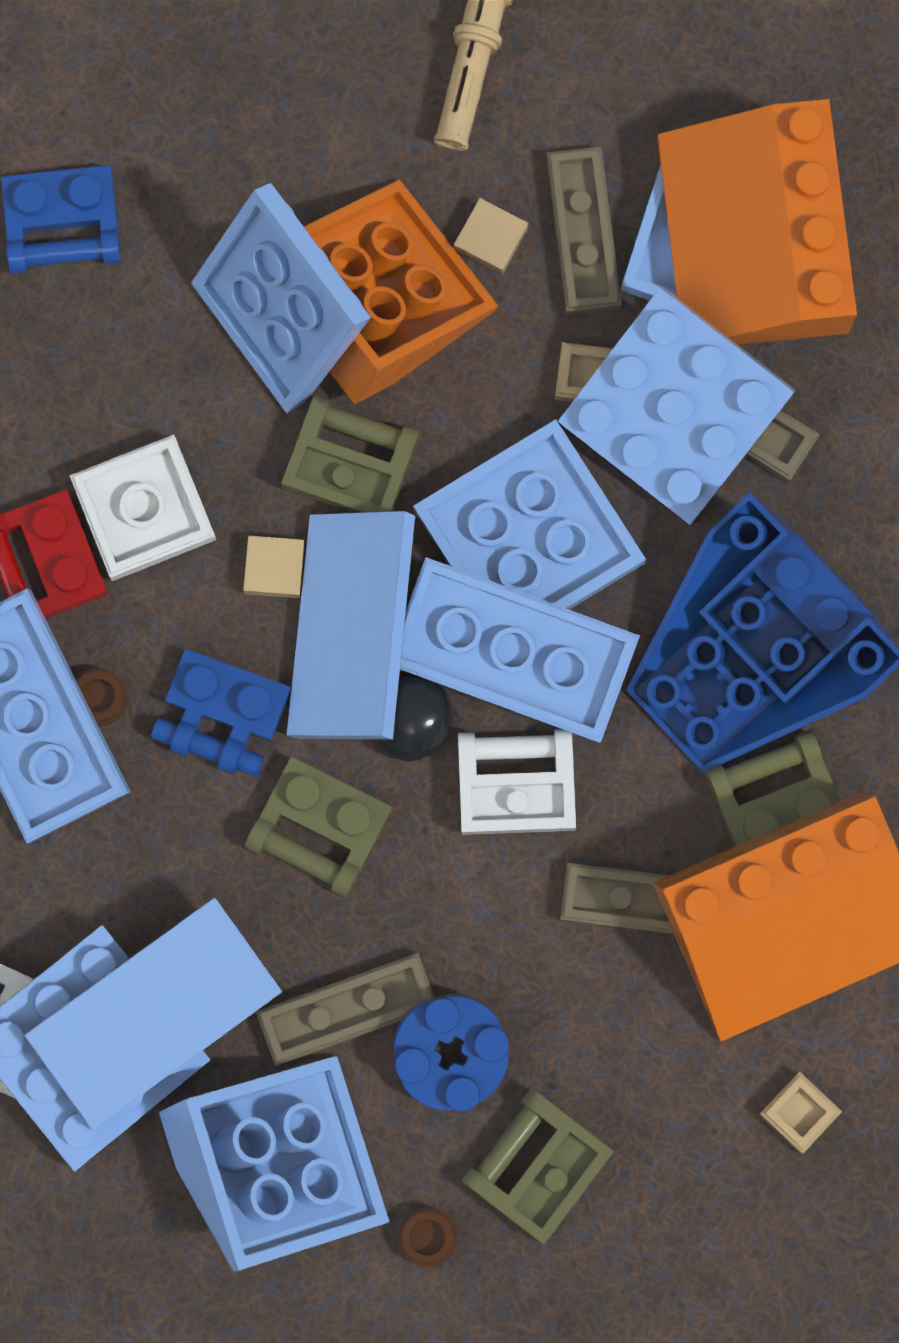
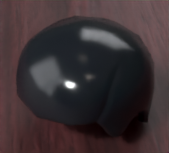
(421, 720)

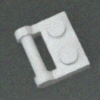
(517, 799)

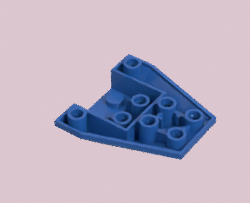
(758, 642)

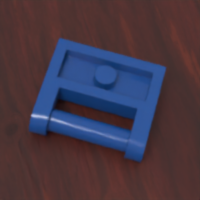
(60, 202)

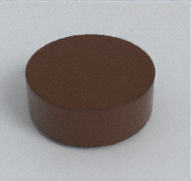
(103, 694)
(427, 1237)

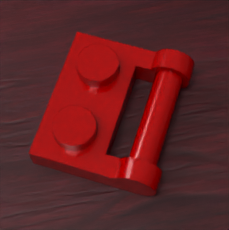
(58, 552)

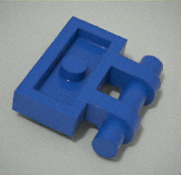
(225, 696)

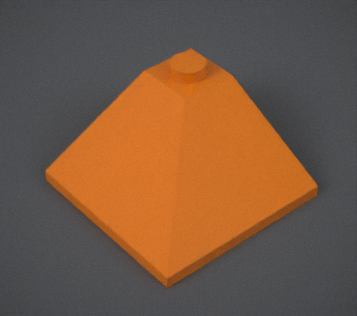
(407, 283)

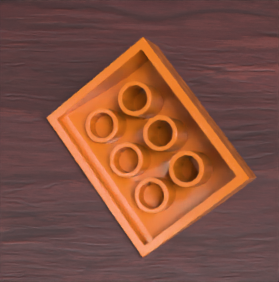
(760, 223)
(788, 914)

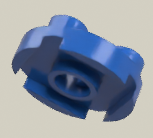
(442, 1019)

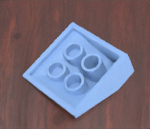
(276, 1163)

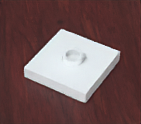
(142, 507)

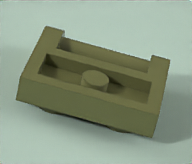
(344, 475)
(780, 806)
(326, 809)
(553, 1178)

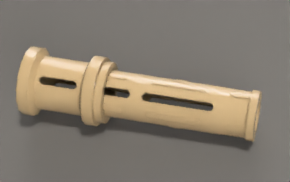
(476, 41)

